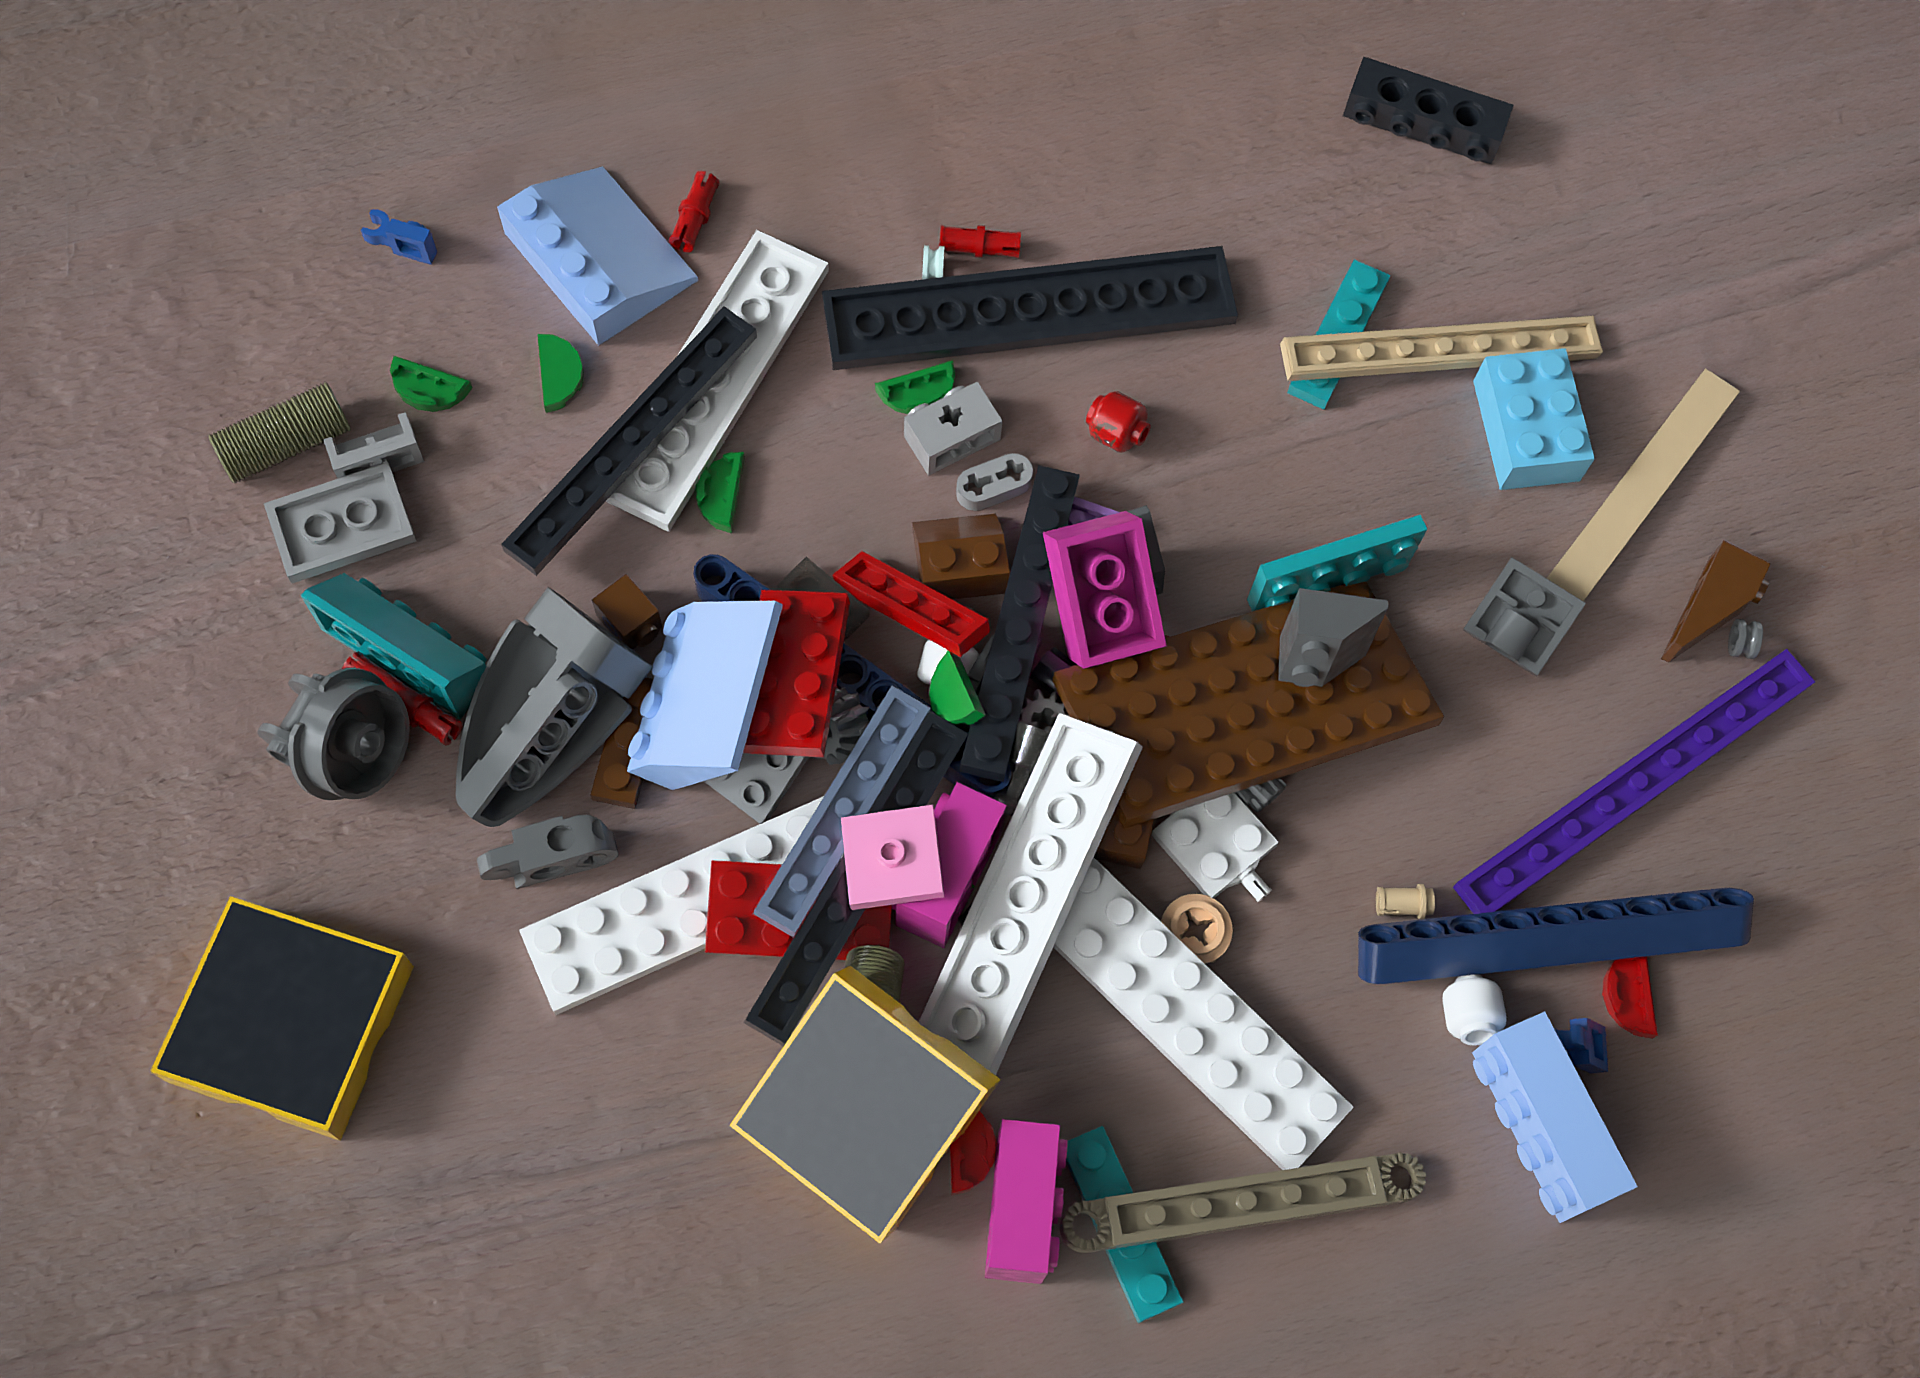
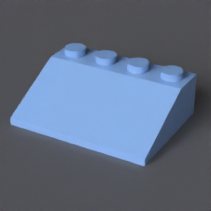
(595, 250)
(703, 691)

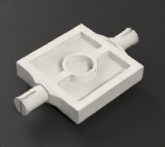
(1218, 845)

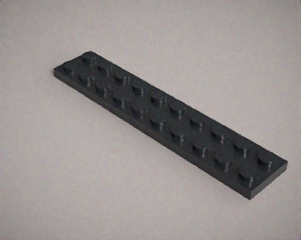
(1028, 307)

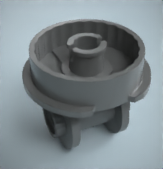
(341, 734)

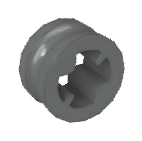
(1745, 638)

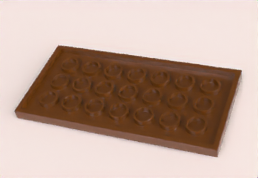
(1224, 722)

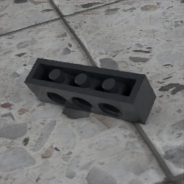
(1428, 110)

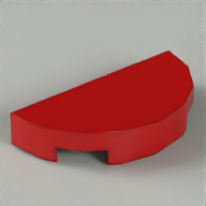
(1629, 996)
(972, 1155)

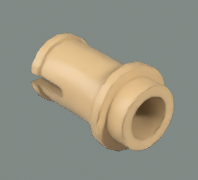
(1405, 901)

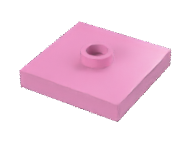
(892, 857)

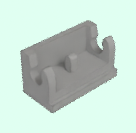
(391, 445)

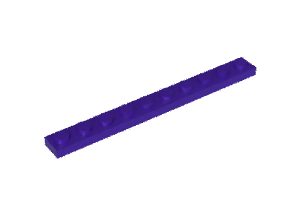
(1633, 785)

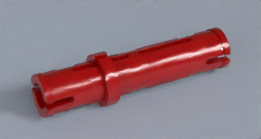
(420, 707)

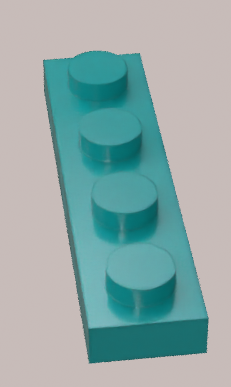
(1347, 314)
(1137, 1267)

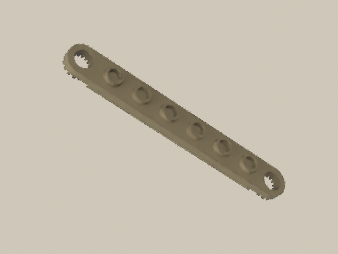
(1242, 1202)

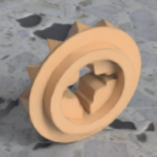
(1201, 910)

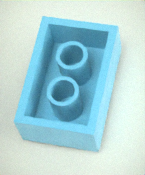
(1533, 419)

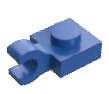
(405, 239)
(1585, 1045)

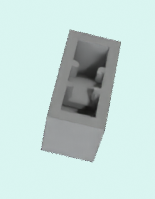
(952, 427)

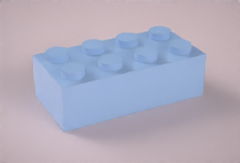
(1552, 1118)

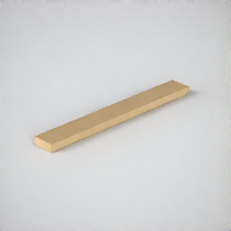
(1433, 347)
(1643, 485)

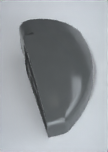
(542, 708)

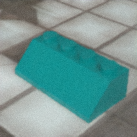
(397, 640)

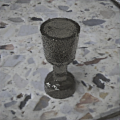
(1024, 754)

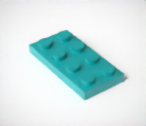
(1338, 563)

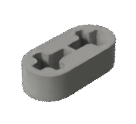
(993, 482)

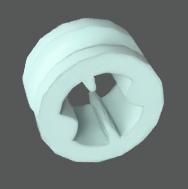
(933, 262)

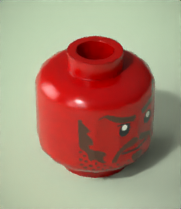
(1118, 421)

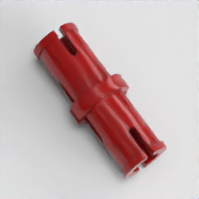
(694, 211)
(980, 241)

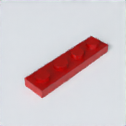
(912, 604)

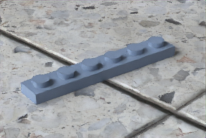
(850, 794)

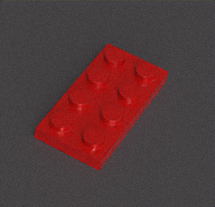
(800, 674)
(734, 928)

